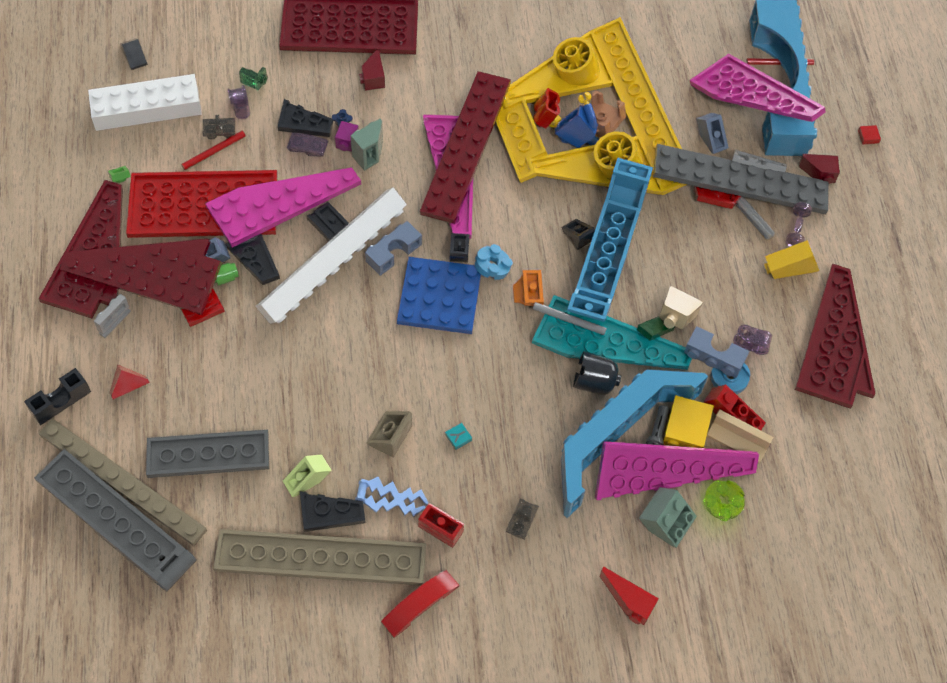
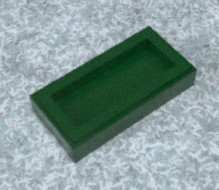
(653, 328)

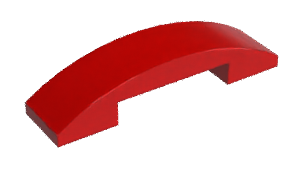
(418, 602)

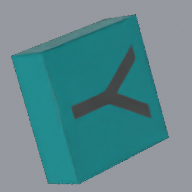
(458, 436)

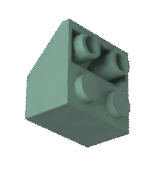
(367, 144)
(668, 516)

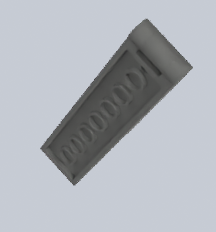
(116, 520)

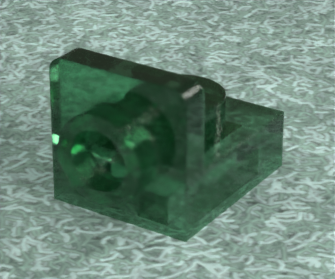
(253, 79)

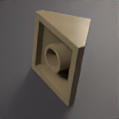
(391, 431)

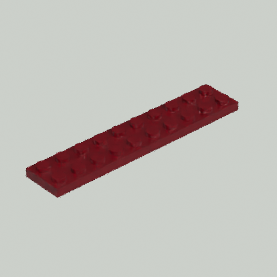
(465, 147)

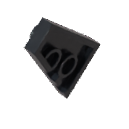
(298, 120)
(327, 512)

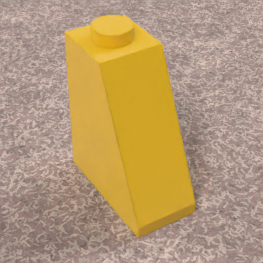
(791, 261)

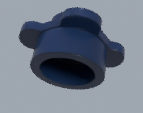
(341, 116)

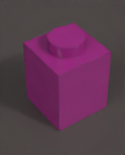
(343, 136)

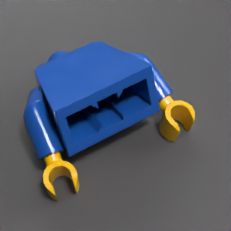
(579, 125)

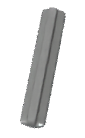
(755, 218)

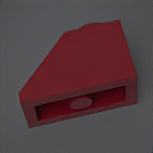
(373, 73)
(820, 166)

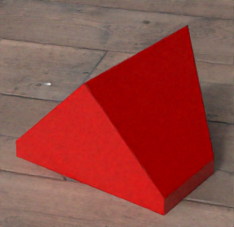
(126, 381)

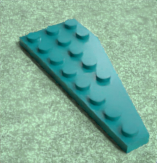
(620, 343)

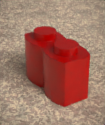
(546, 108)

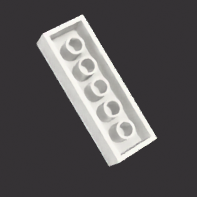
(144, 102)

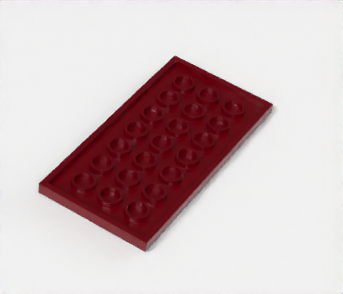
(350, 26)

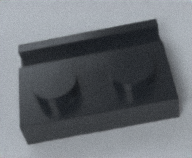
(327, 220)

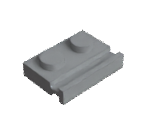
(112, 315)

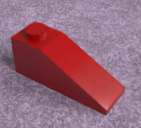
(632, 599)

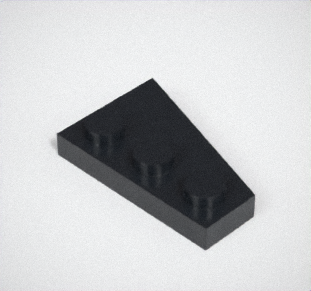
(256, 259)

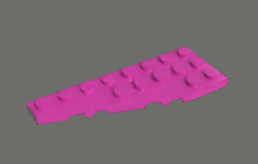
(746, 86)
(265, 205)

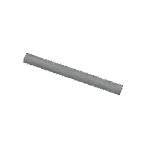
(569, 318)

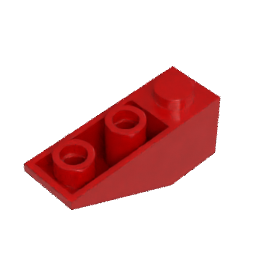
(726, 400)

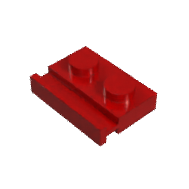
(211, 309)

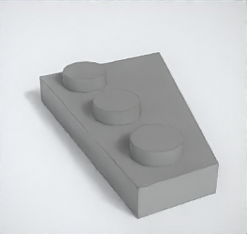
(760, 162)

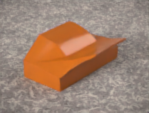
(529, 288)

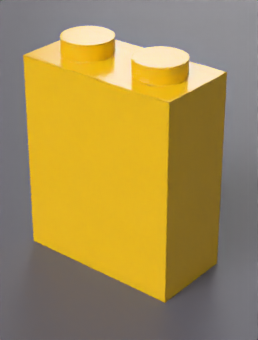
(688, 423)

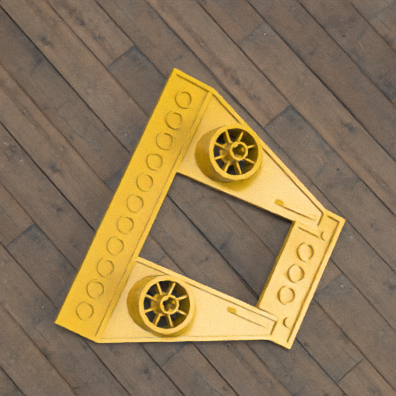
(607, 63)

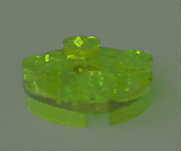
(722, 510)

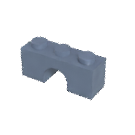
(403, 237)
(728, 361)

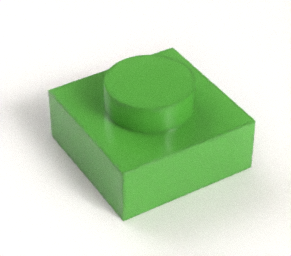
(119, 174)

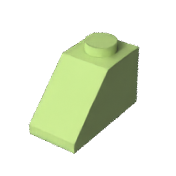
(306, 474)

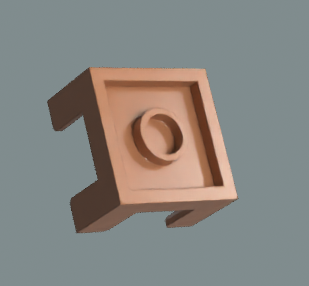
(607, 116)

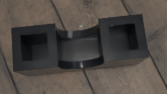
(70, 390)

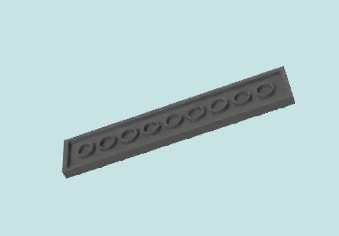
(739, 178)

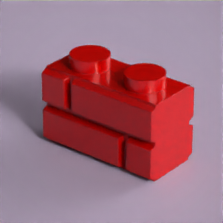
(440, 525)

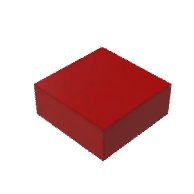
(869, 134)

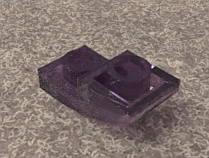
(307, 143)

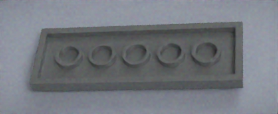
(207, 453)

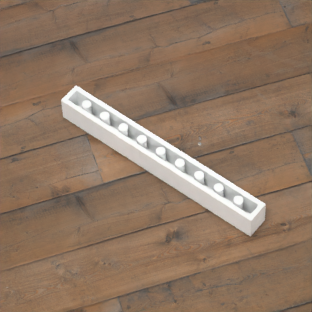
(330, 256)

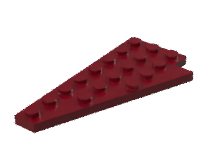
(96, 231)
(836, 353)

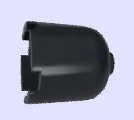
(596, 374)

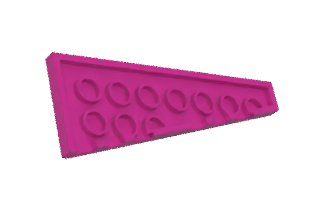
(438, 133)
(645, 467)

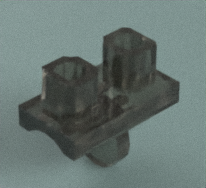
(219, 127)
(522, 519)

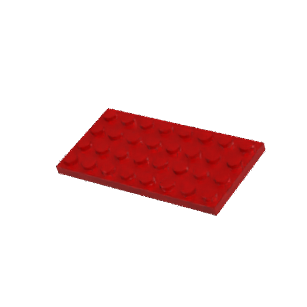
(176, 201)

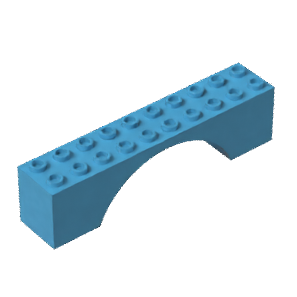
(777, 31)

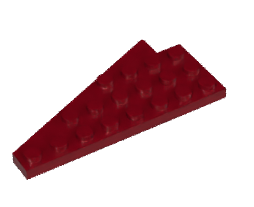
(162, 272)

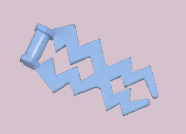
(398, 497)

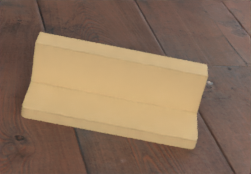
(738, 435)

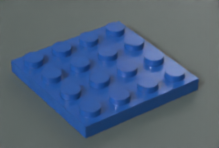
(439, 295)

